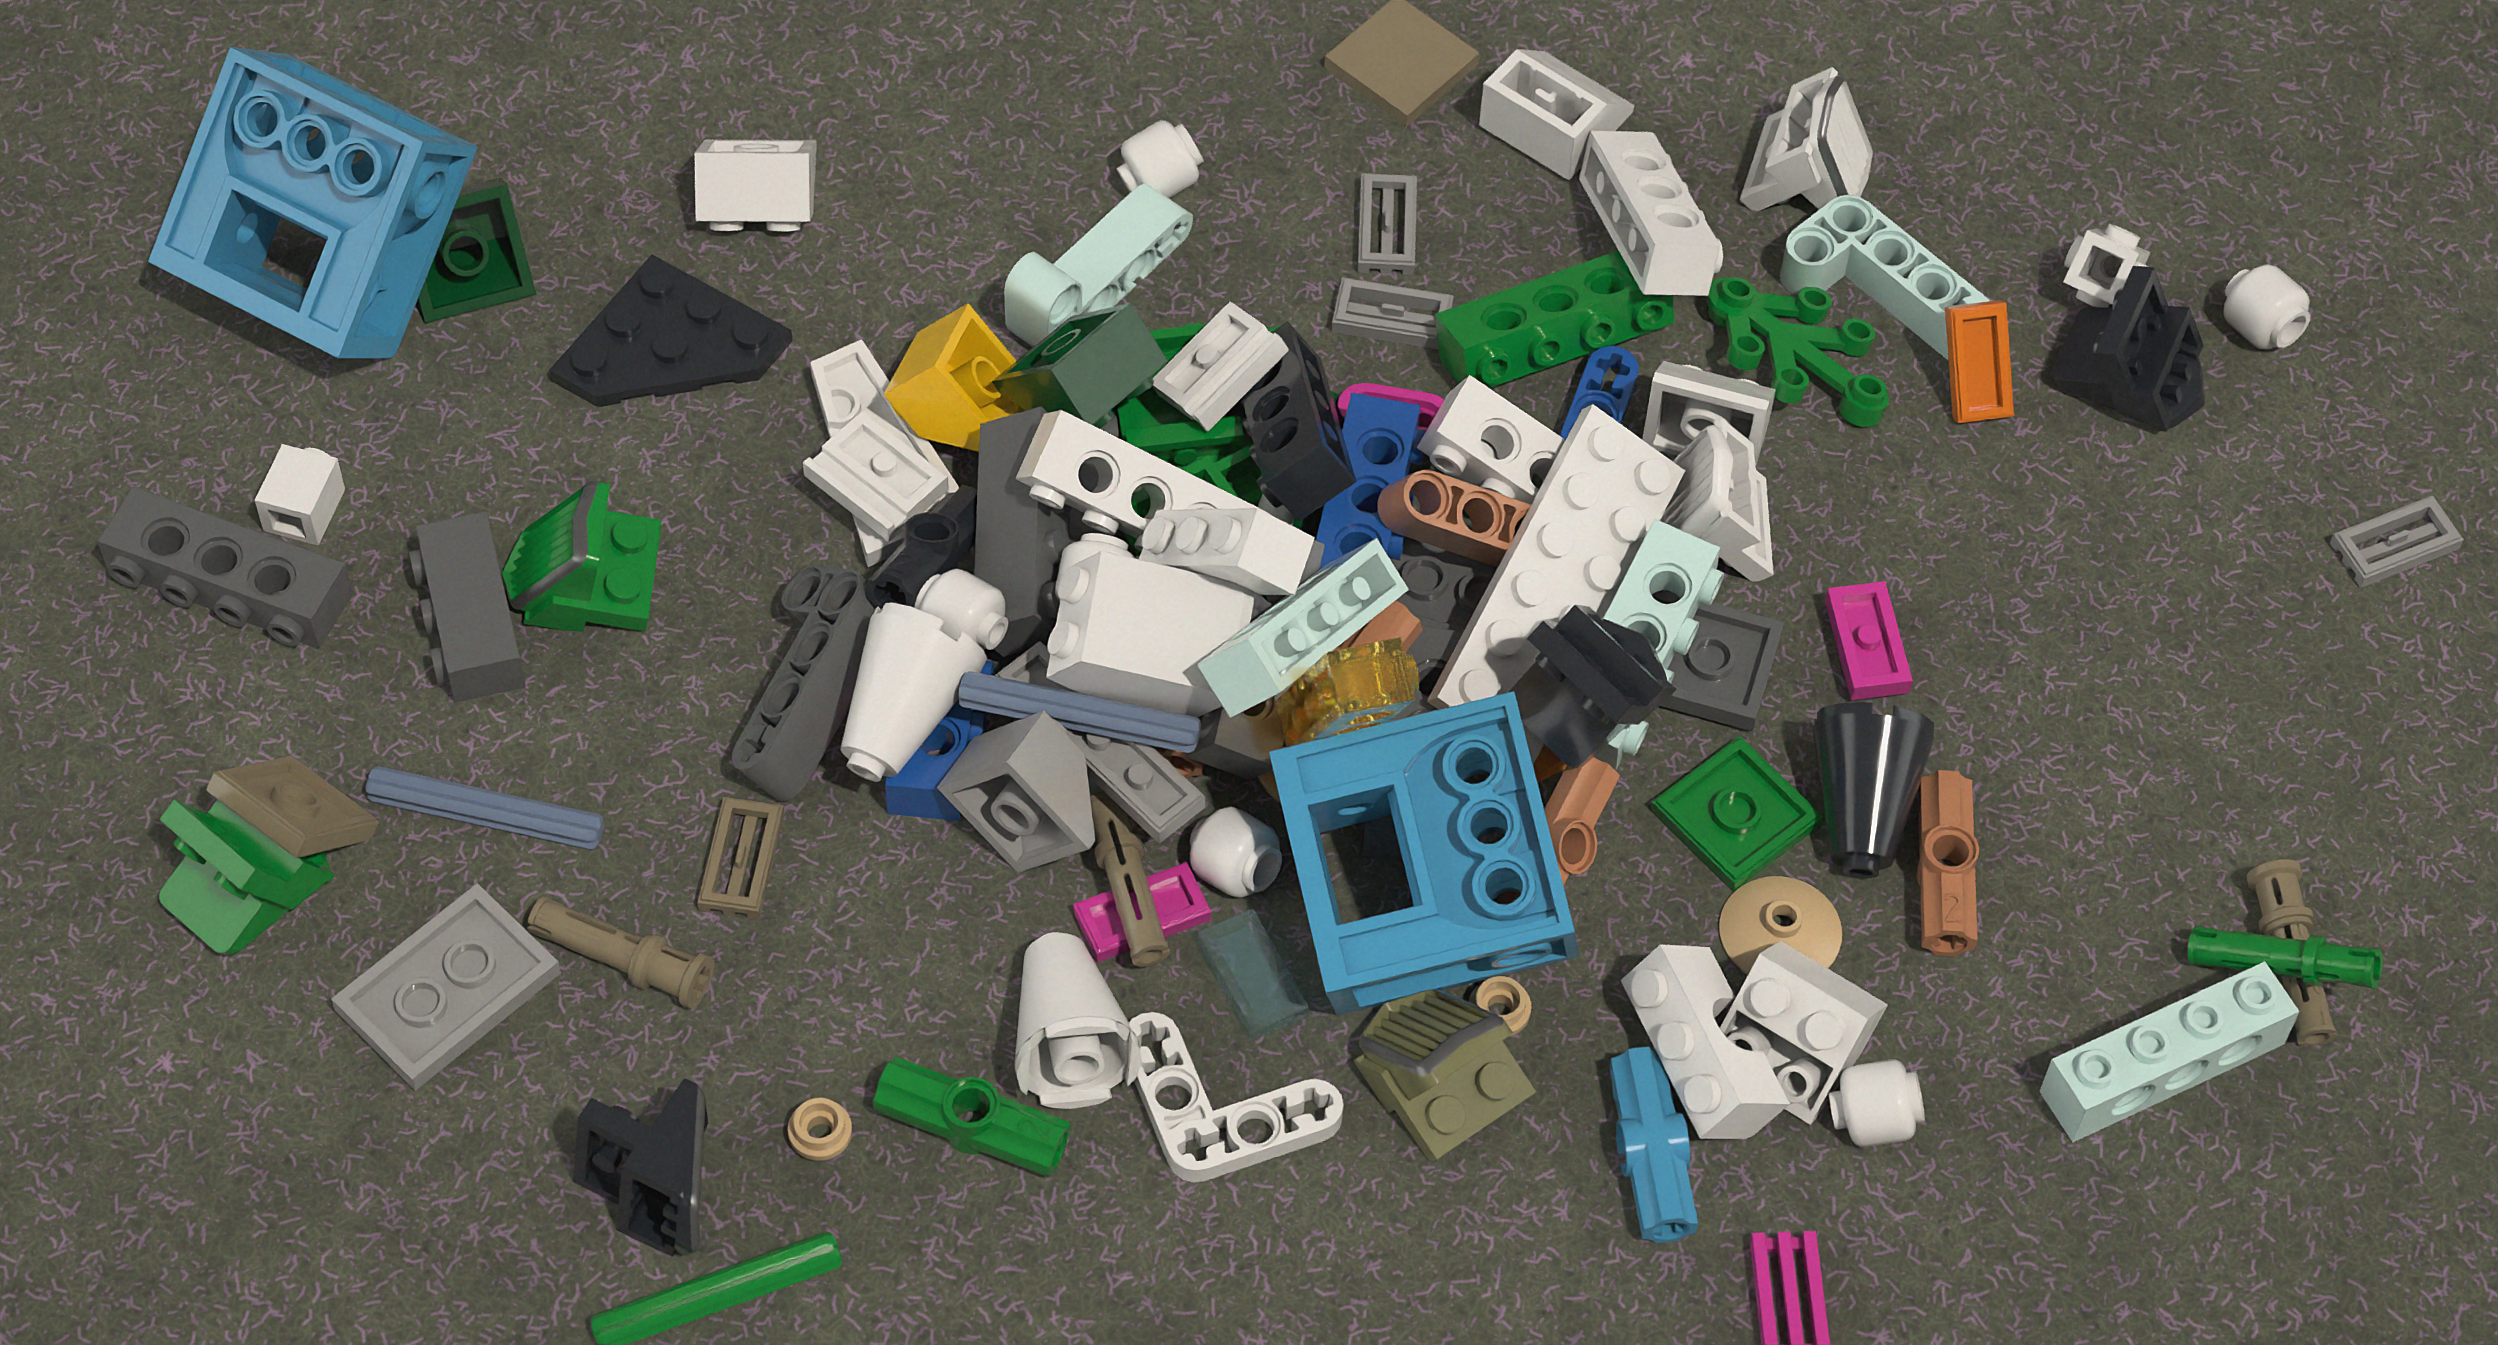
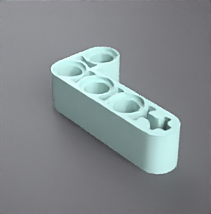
(1882, 260)
(1097, 267)

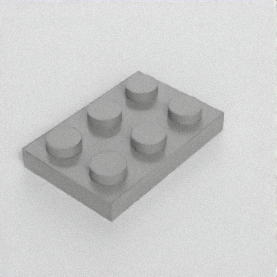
(446, 986)

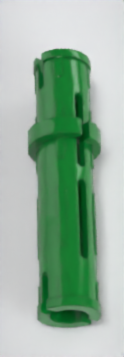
(2304, 959)

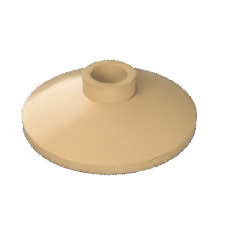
(1749, 926)

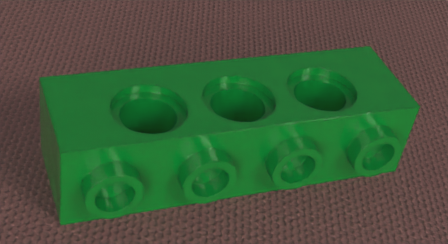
(1548, 321)

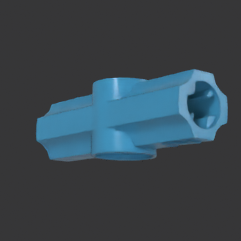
(1653, 1146)

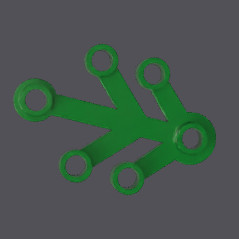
(1739, 305)

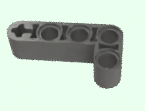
(811, 684)

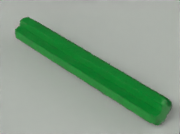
(717, 1291)

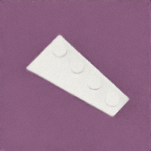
(854, 383)

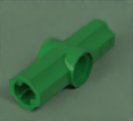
(1006, 1132)

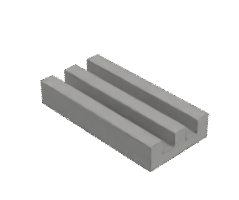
(1386, 260)
(1390, 320)
(2369, 573)

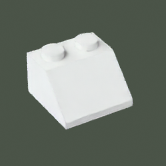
(755, 183)
(1690, 399)

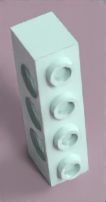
(1673, 563)
(1302, 628)
(2168, 1051)

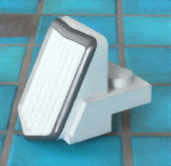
(1811, 147)

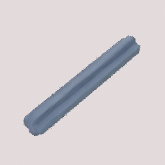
(1080, 711)
(485, 807)

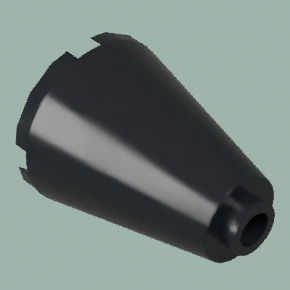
(1869, 780)

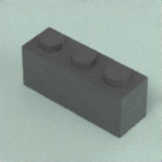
(467, 607)

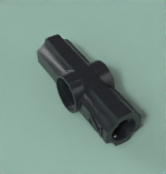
(930, 547)

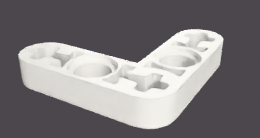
(1203, 1124)

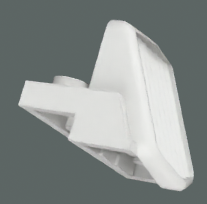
(1724, 499)

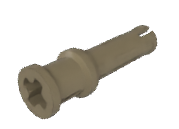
(2293, 922)
(645, 960)

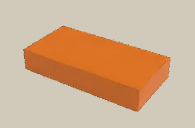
(1979, 361)

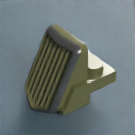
(1441, 1067)

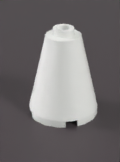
(903, 688)
(1070, 1027)

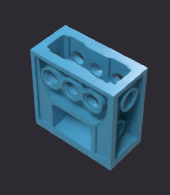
(376, 213)
(1419, 777)

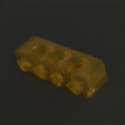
(1349, 692)

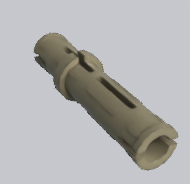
(1143, 935)

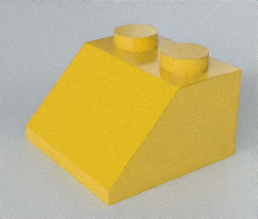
(948, 378)

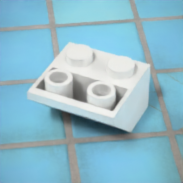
(1548, 109)
(1803, 1022)

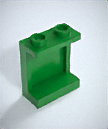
(1165, 431)

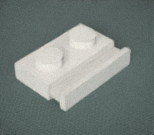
(1219, 366)
(875, 475)

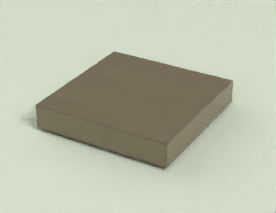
(1401, 60)
(293, 806)

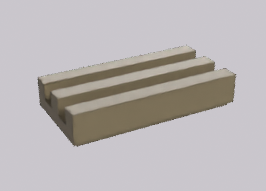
(732, 901)

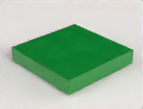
(1736, 813)

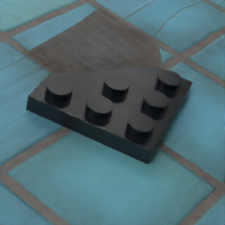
(668, 339)

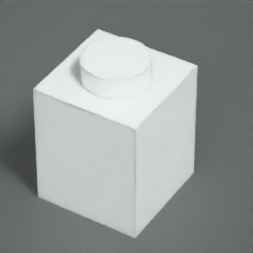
(300, 494)

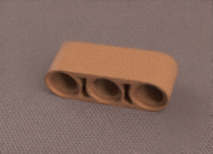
(1441, 518)

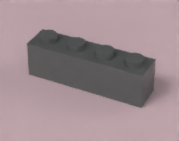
(1016, 535)

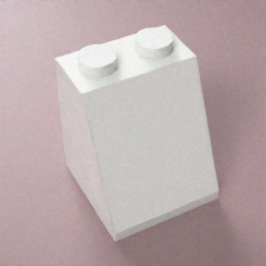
(1140, 631)

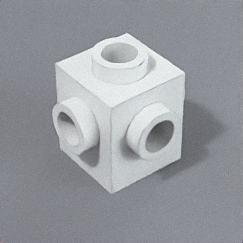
(2087, 261)

